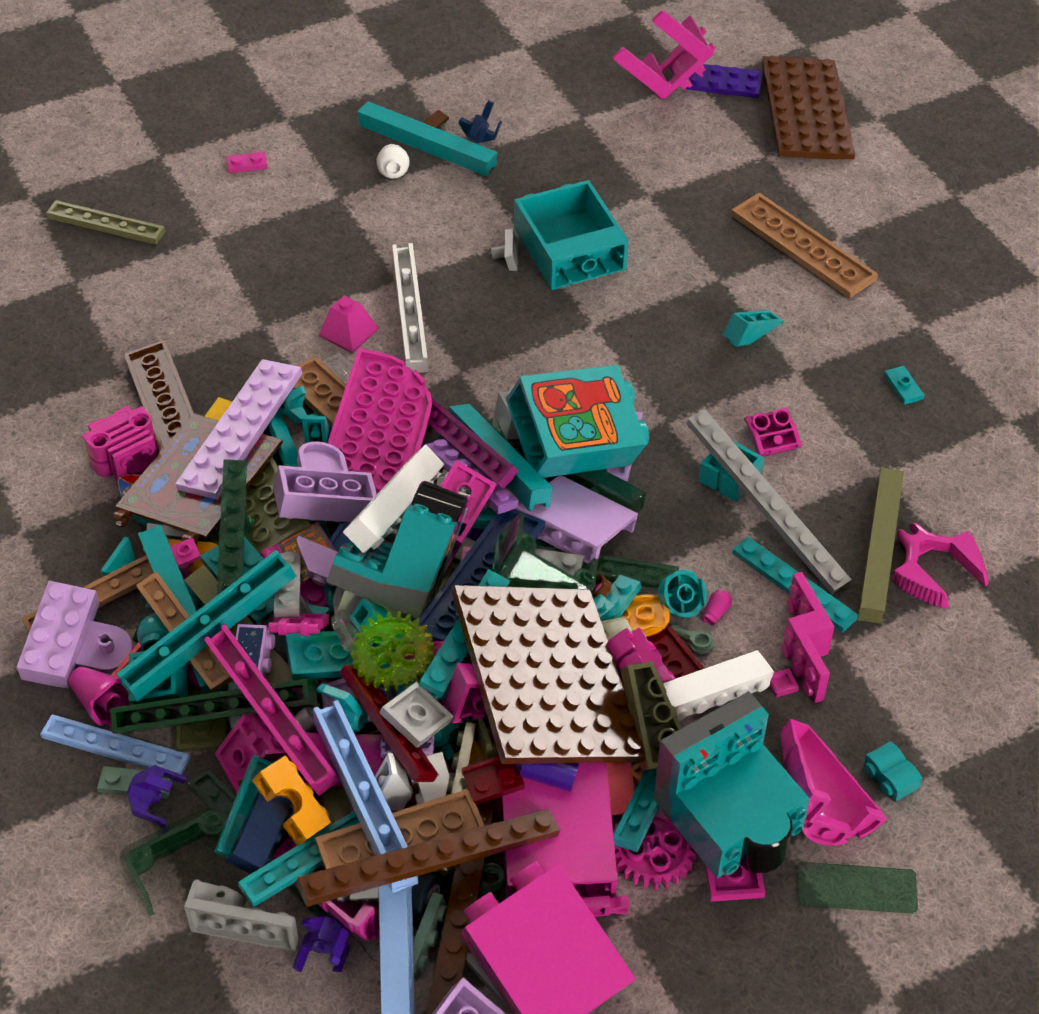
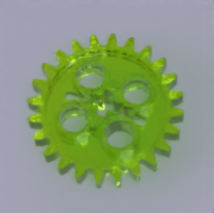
(384, 632)

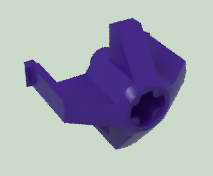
(146, 789)
(324, 936)

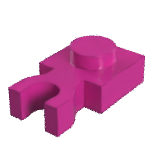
(604, 905)

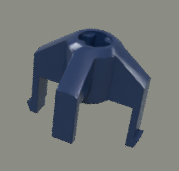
(477, 128)

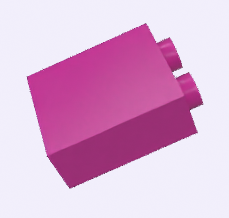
(585, 836)
(544, 946)

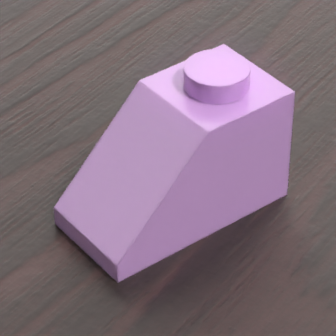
(317, 560)

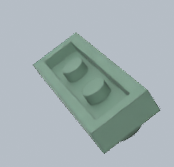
(428, 932)

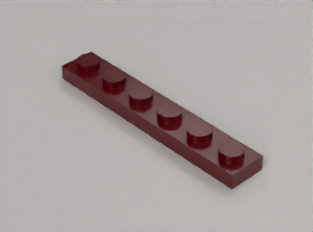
(373, 700)

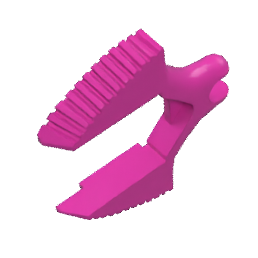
(917, 581)

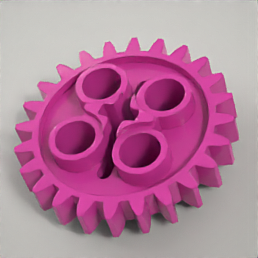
(643, 866)

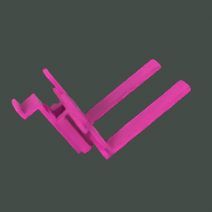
(683, 61)

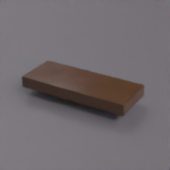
(436, 119)

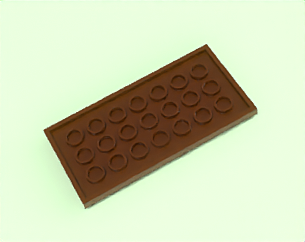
(807, 108)

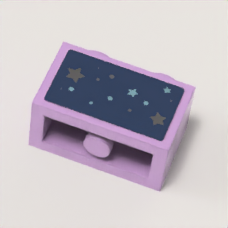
(257, 643)

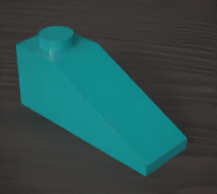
(749, 326)
(315, 429)

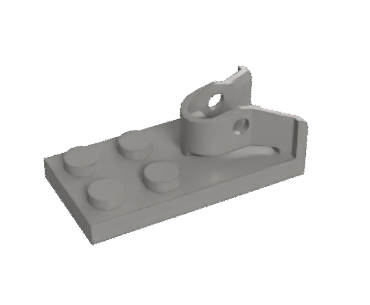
(229, 919)

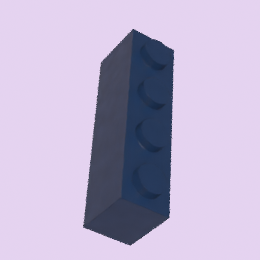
(260, 832)

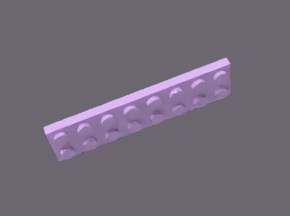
(239, 427)

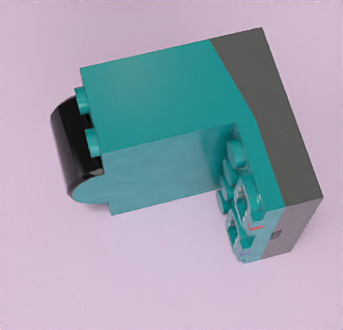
(411, 569)
(730, 790)

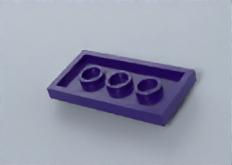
(728, 81)

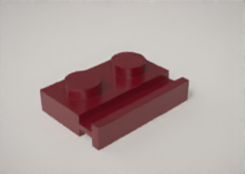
(492, 780)

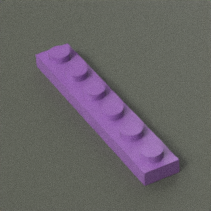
(500, 499)

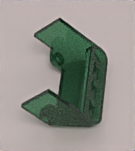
(520, 564)
(141, 854)

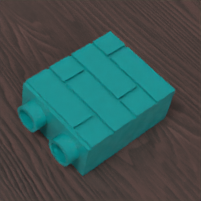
(570, 234)

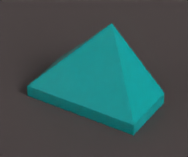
(121, 556)

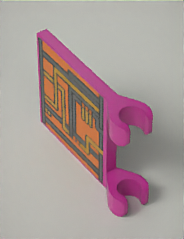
(313, 534)

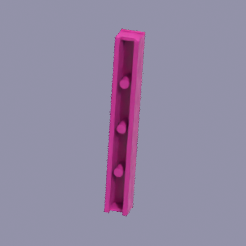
(272, 711)

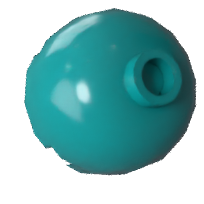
(682, 593)

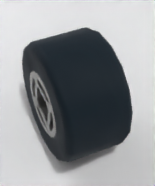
(422, 892)

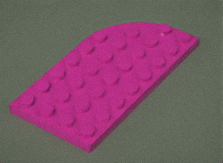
(381, 416)

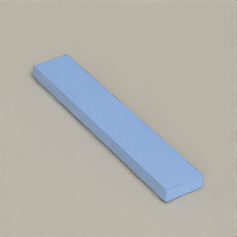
(113, 745)

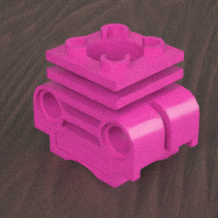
(121, 443)
(633, 648)

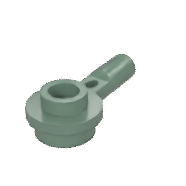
(700, 642)

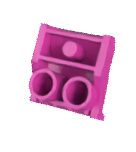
(773, 432)

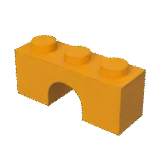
(283, 780)

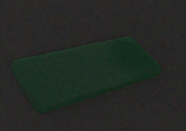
(857, 887)

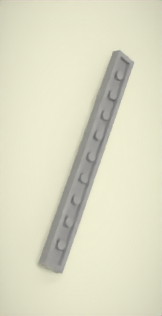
(768, 502)

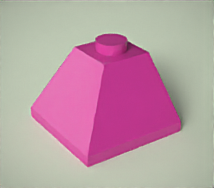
(348, 325)

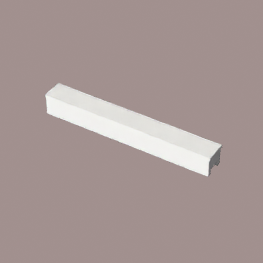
(410, 309)

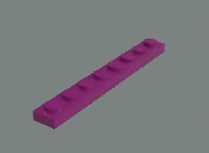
(471, 445)

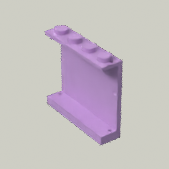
(580, 519)

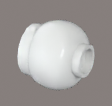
(392, 161)

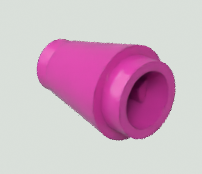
(717, 606)

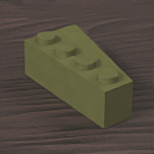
(649, 708)

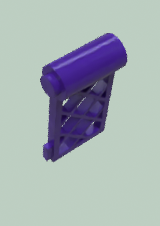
(552, 774)

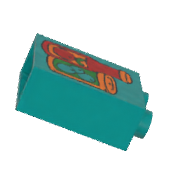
(577, 420)

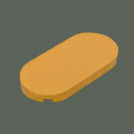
(647, 614)

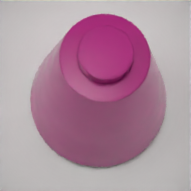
(98, 693)

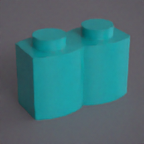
(892, 771)

